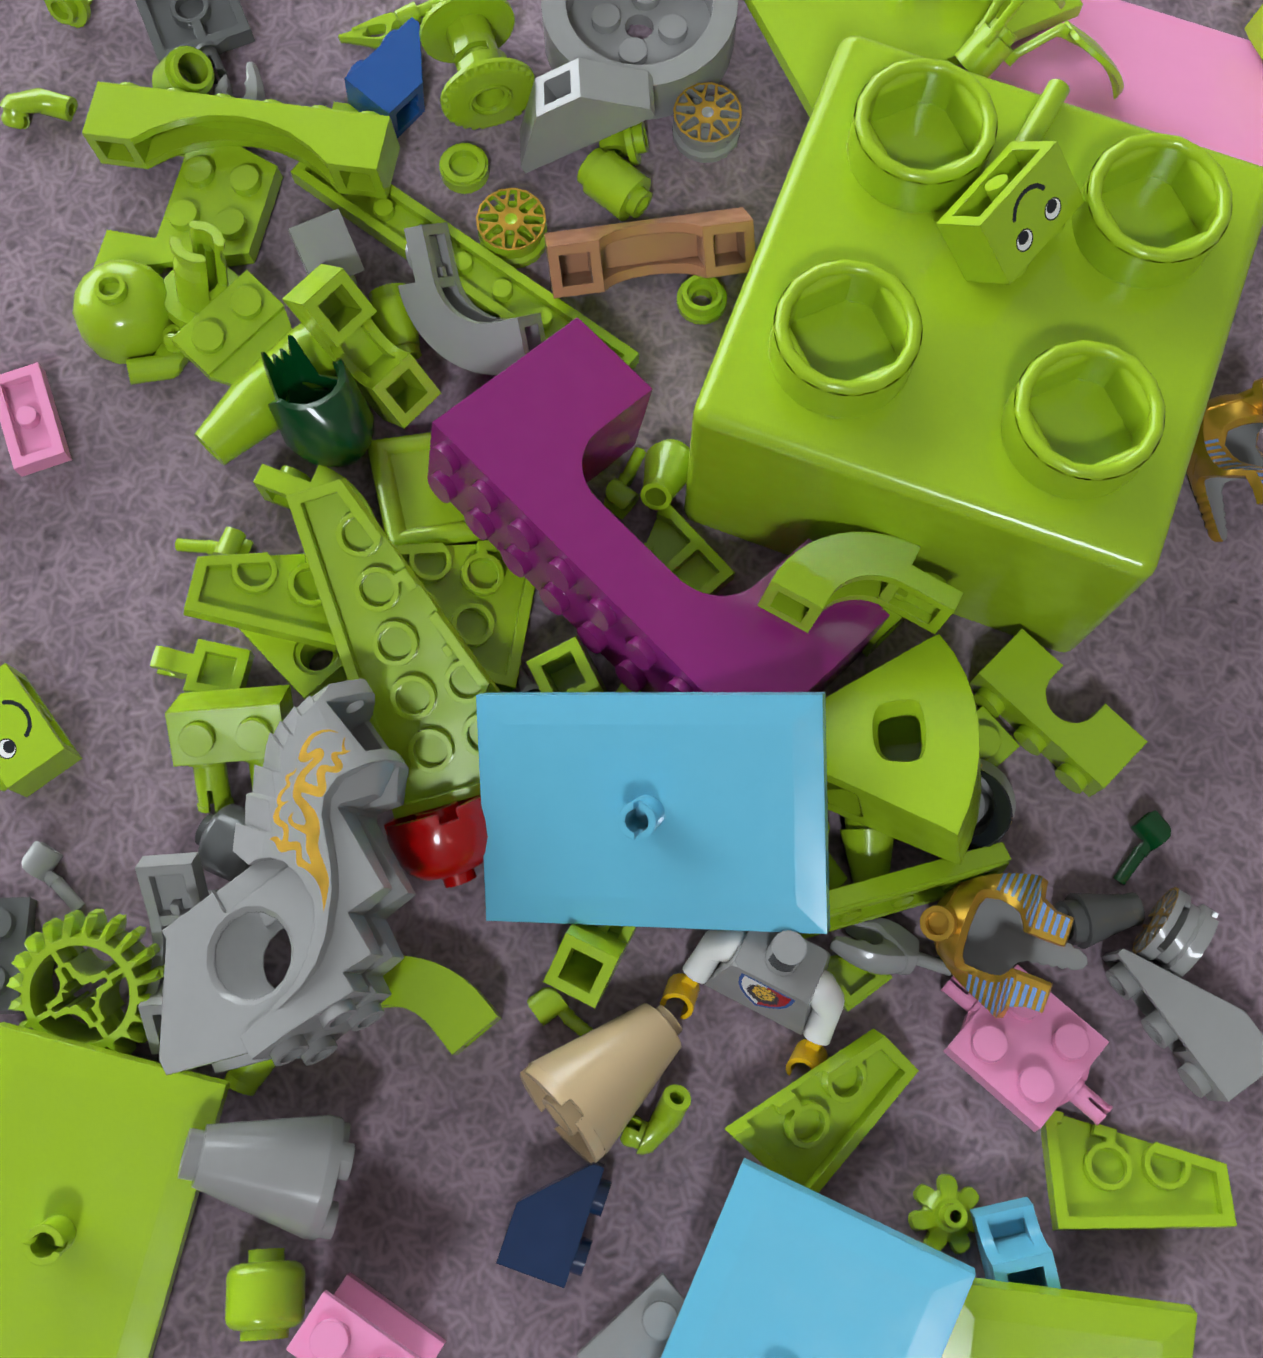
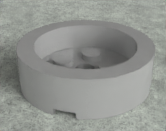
(686, 47)

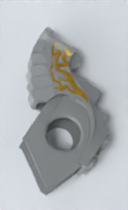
(314, 872)

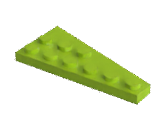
(281, 599)
(396, 642)

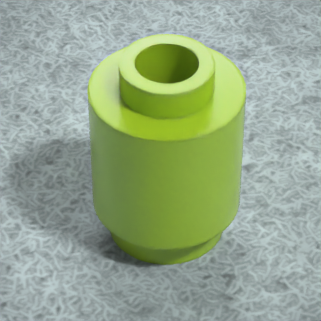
(184, 69)
(615, 184)

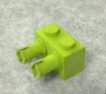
(223, 728)

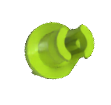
(196, 275)

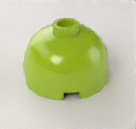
(121, 310)

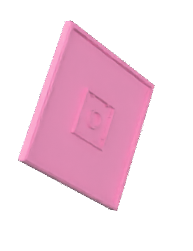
(1173, 74)

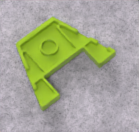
(213, 186)

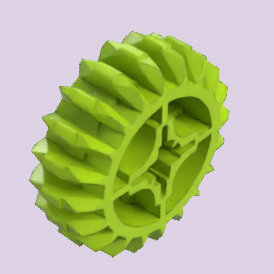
(77, 966)

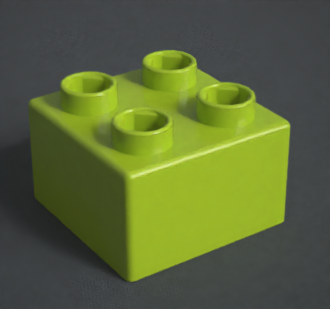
(990, 423)

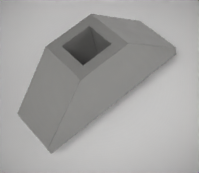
(580, 107)

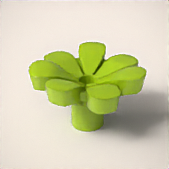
(936, 1214)

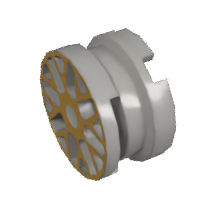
(718, 117)
(1176, 932)

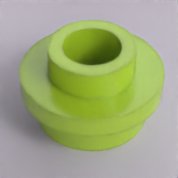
(706, 287)

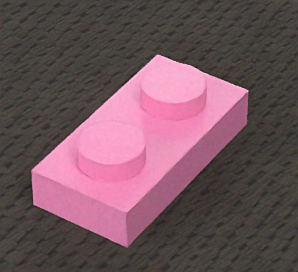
(31, 421)

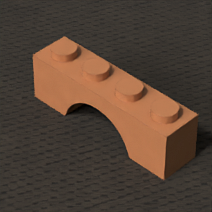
(693, 244)

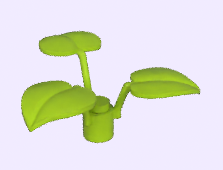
(993, 42)

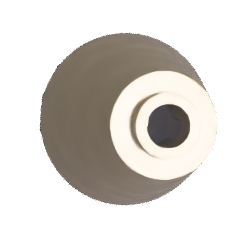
(603, 1077)

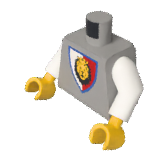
(771, 975)

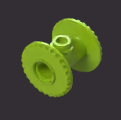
(488, 84)

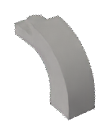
(449, 317)

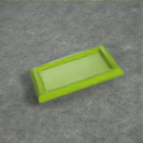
(405, 499)

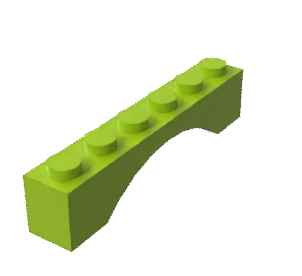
(150, 125)

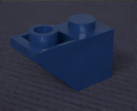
(549, 1226)

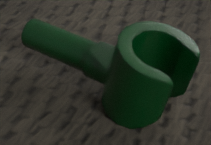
(1152, 832)

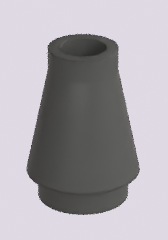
(1100, 915)

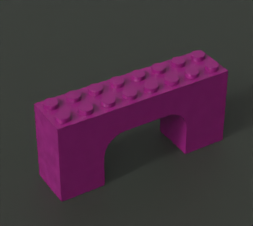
(519, 474)

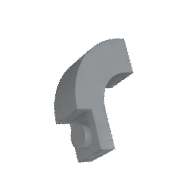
(169, 889)

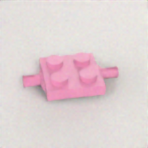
(1029, 1056)

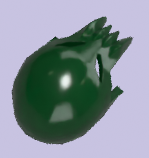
(319, 424)

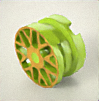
(521, 218)

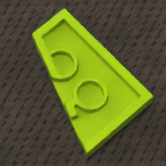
(826, 1112)
(1127, 1183)

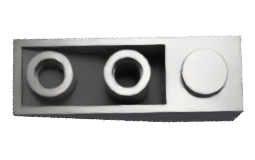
(1206, 1034)

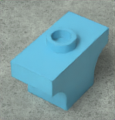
(1013, 1244)

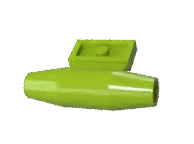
(227, 348)

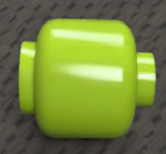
(265, 1295)

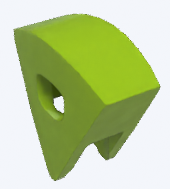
(908, 751)

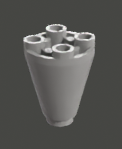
(274, 1169)

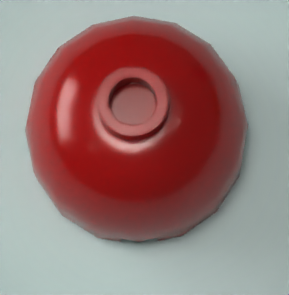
(441, 842)

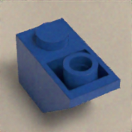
(391, 78)

